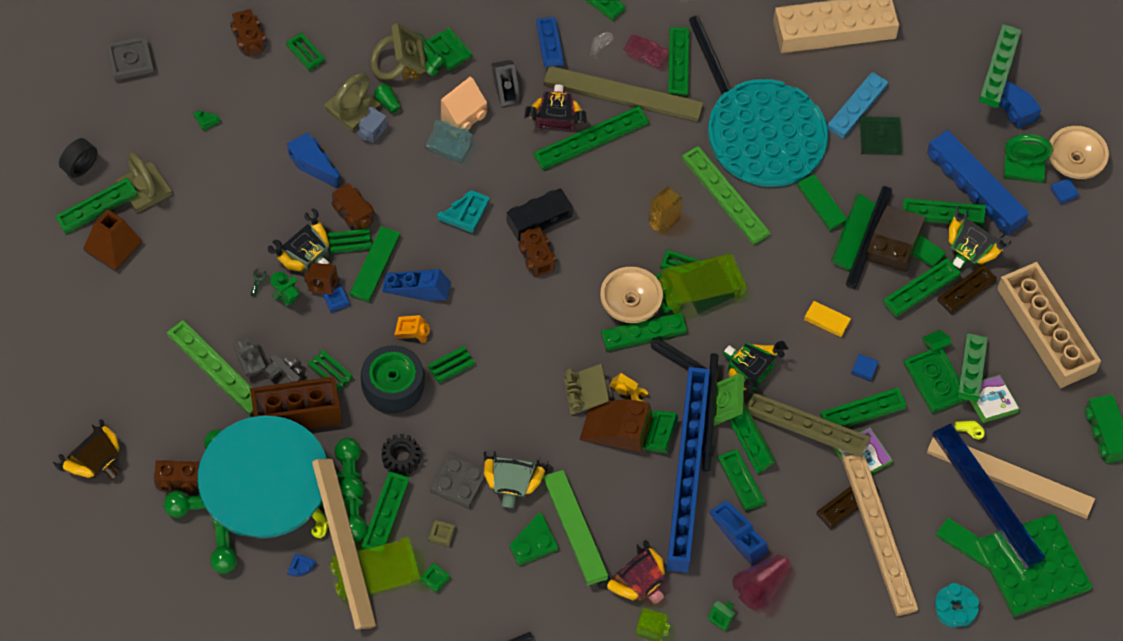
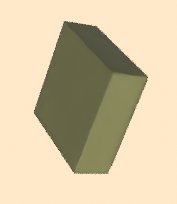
(441, 533)

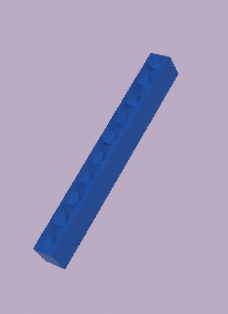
(688, 470)

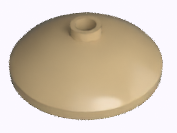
(1079, 144)
(633, 285)

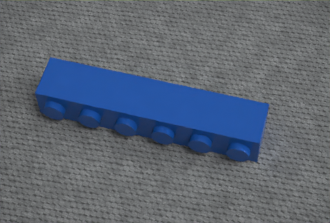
(977, 182)

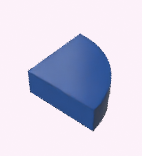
(301, 565)

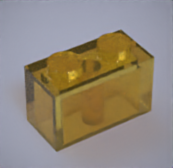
(665, 210)

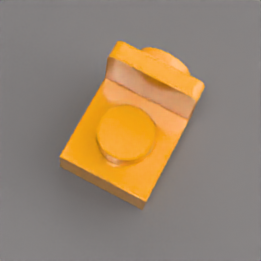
(412, 327)

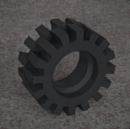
(401, 443)

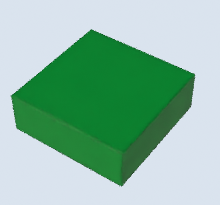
(936, 340)
(435, 578)

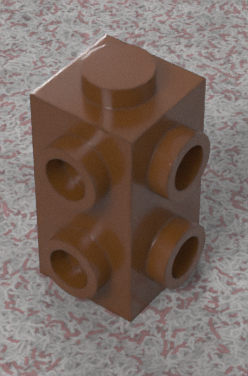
(248, 33)
(352, 206)
(538, 256)
(176, 475)

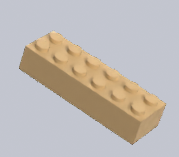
(834, 24)
(1048, 325)

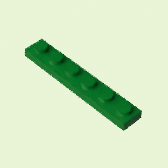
(999, 66)

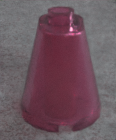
(762, 581)

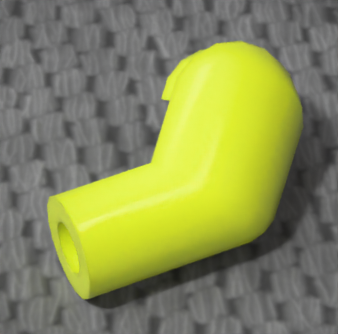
(971, 428)
(321, 524)

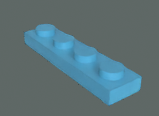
(857, 105)

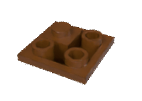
(111, 240)

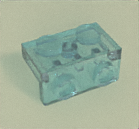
(449, 141)

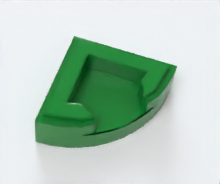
(206, 120)

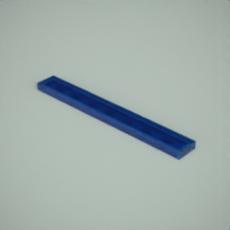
(988, 496)

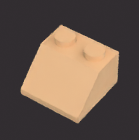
(463, 105)

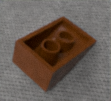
(618, 424)

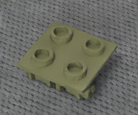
(585, 388)

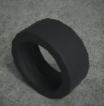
(78, 158)

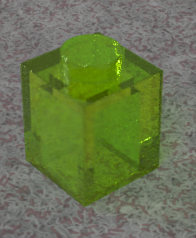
(652, 625)

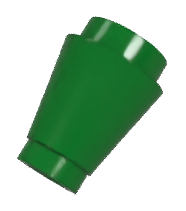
(387, 97)

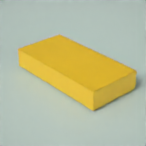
(827, 319)

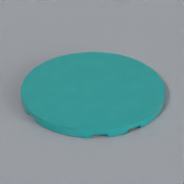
(767, 133)
(261, 476)

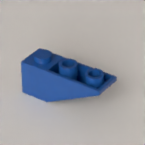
(1019, 105)
(308, 158)
(422, 285)

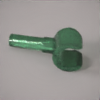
(257, 282)

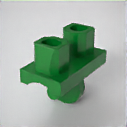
(284, 288)

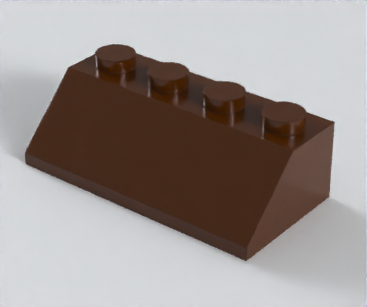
(306, 402)

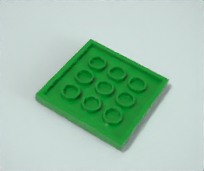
(1046, 583)

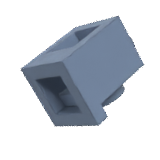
(372, 125)

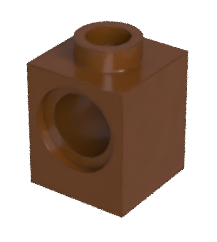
(321, 278)

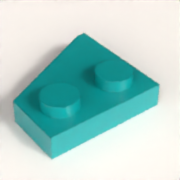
(466, 211)

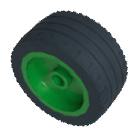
(392, 379)

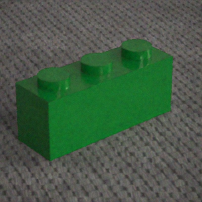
(1106, 427)

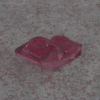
(641, 47)

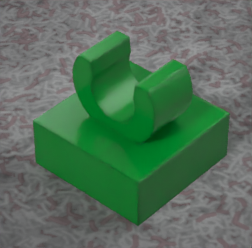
(722, 614)

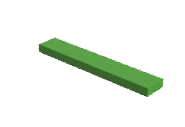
(726, 195)
(212, 365)
(575, 527)

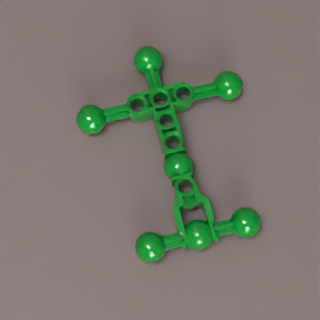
(223, 558)

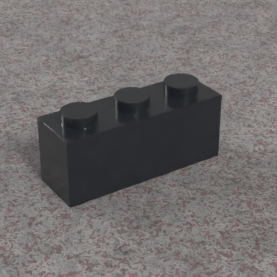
(539, 213)

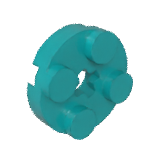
(961, 595)

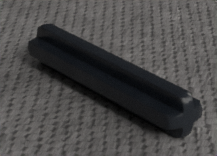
(674, 354)

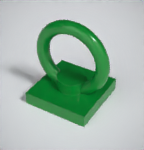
(1026, 160)

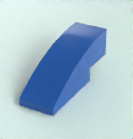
(740, 532)

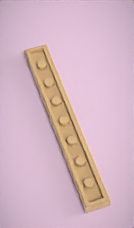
(1026, 482)
(880, 535)
(344, 544)

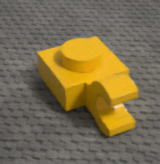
(626, 386)

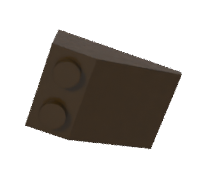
(895, 238)

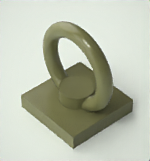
(408, 52)
(352, 102)
(147, 183)

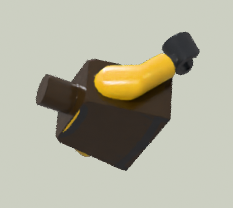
(93, 455)

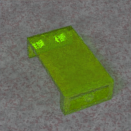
(702, 281)
(382, 567)

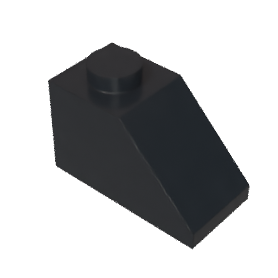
(506, 82)

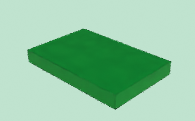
(934, 379)

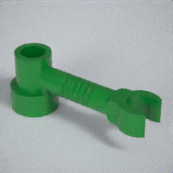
(434, 60)

